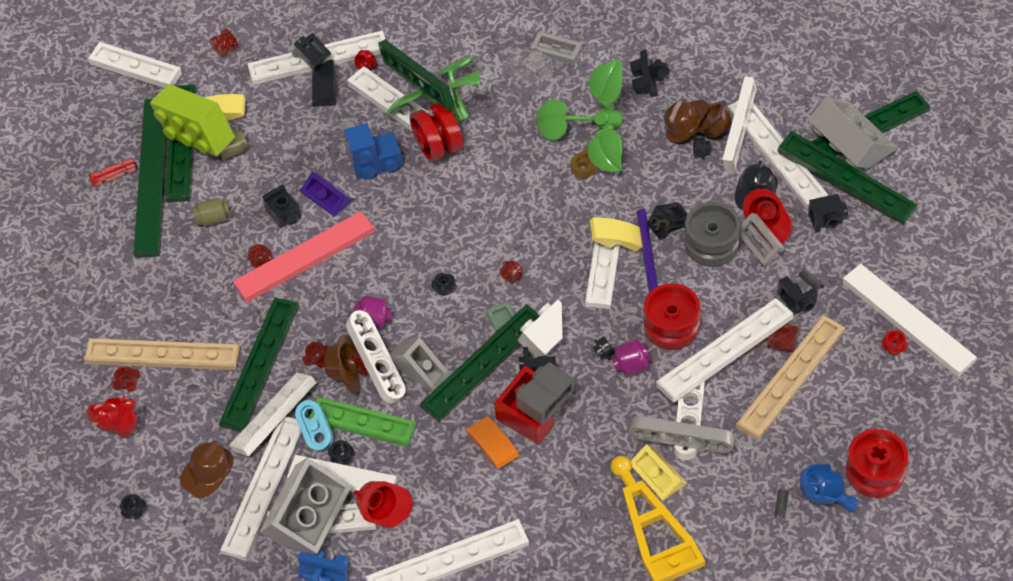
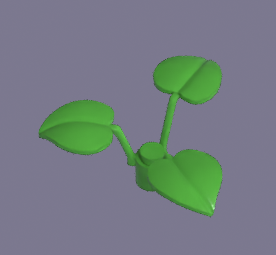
(459, 110)
(606, 149)

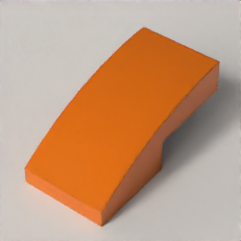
(493, 442)

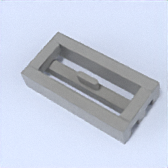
(555, 51)
(773, 252)

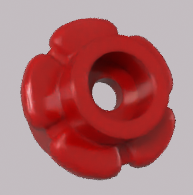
(365, 59)
(894, 336)

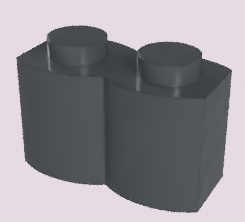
(545, 392)

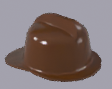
(684, 119)
(716, 121)
(340, 365)
(206, 469)

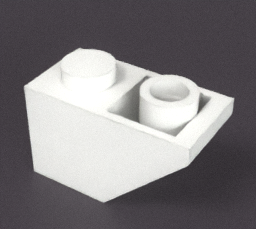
(545, 332)

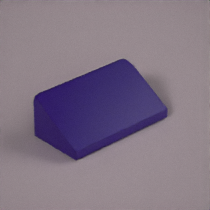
(325, 194)

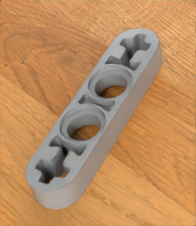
(681, 434)

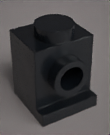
(281, 206)
(826, 212)

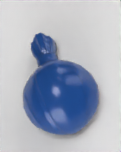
(824, 486)

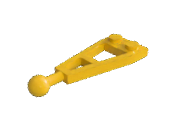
(668, 563)

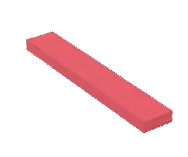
(303, 256)

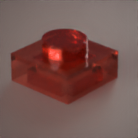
(784, 338)

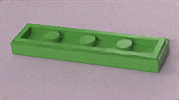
(367, 422)

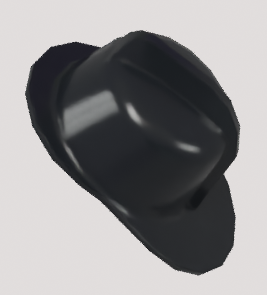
(754, 177)

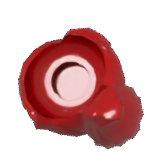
(114, 416)

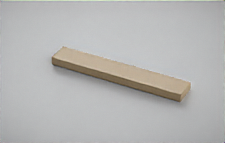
(162, 354)
(790, 377)

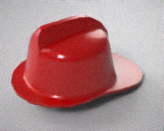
(771, 212)
(383, 503)

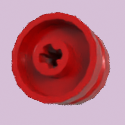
(436, 132)
(671, 316)
(876, 463)

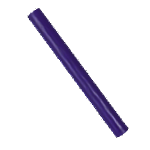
(647, 249)

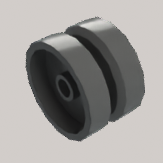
(712, 234)

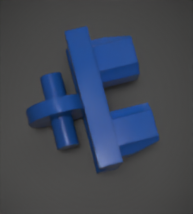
(319, 568)

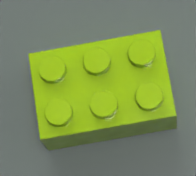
(192, 120)

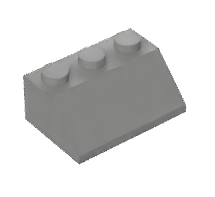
(850, 133)
(306, 507)

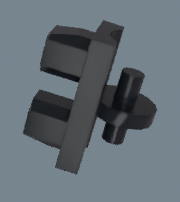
(650, 72)

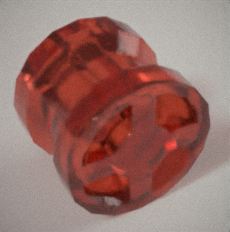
(223, 43)

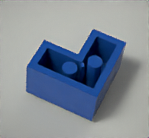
(372, 154)

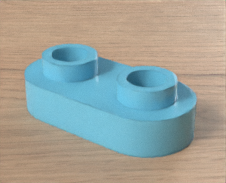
(313, 427)

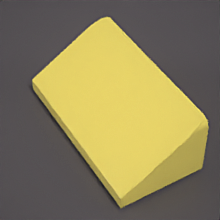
(657, 472)

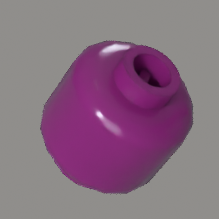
(376, 309)
(631, 357)

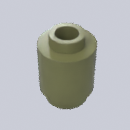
(235, 147)
(211, 212)

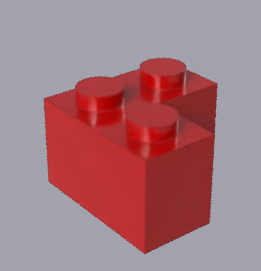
(514, 418)

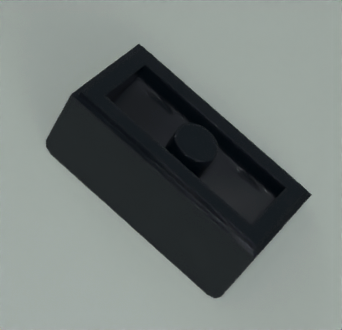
(324, 84)

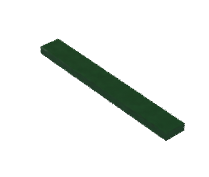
(150, 186)

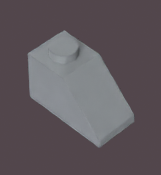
(419, 363)

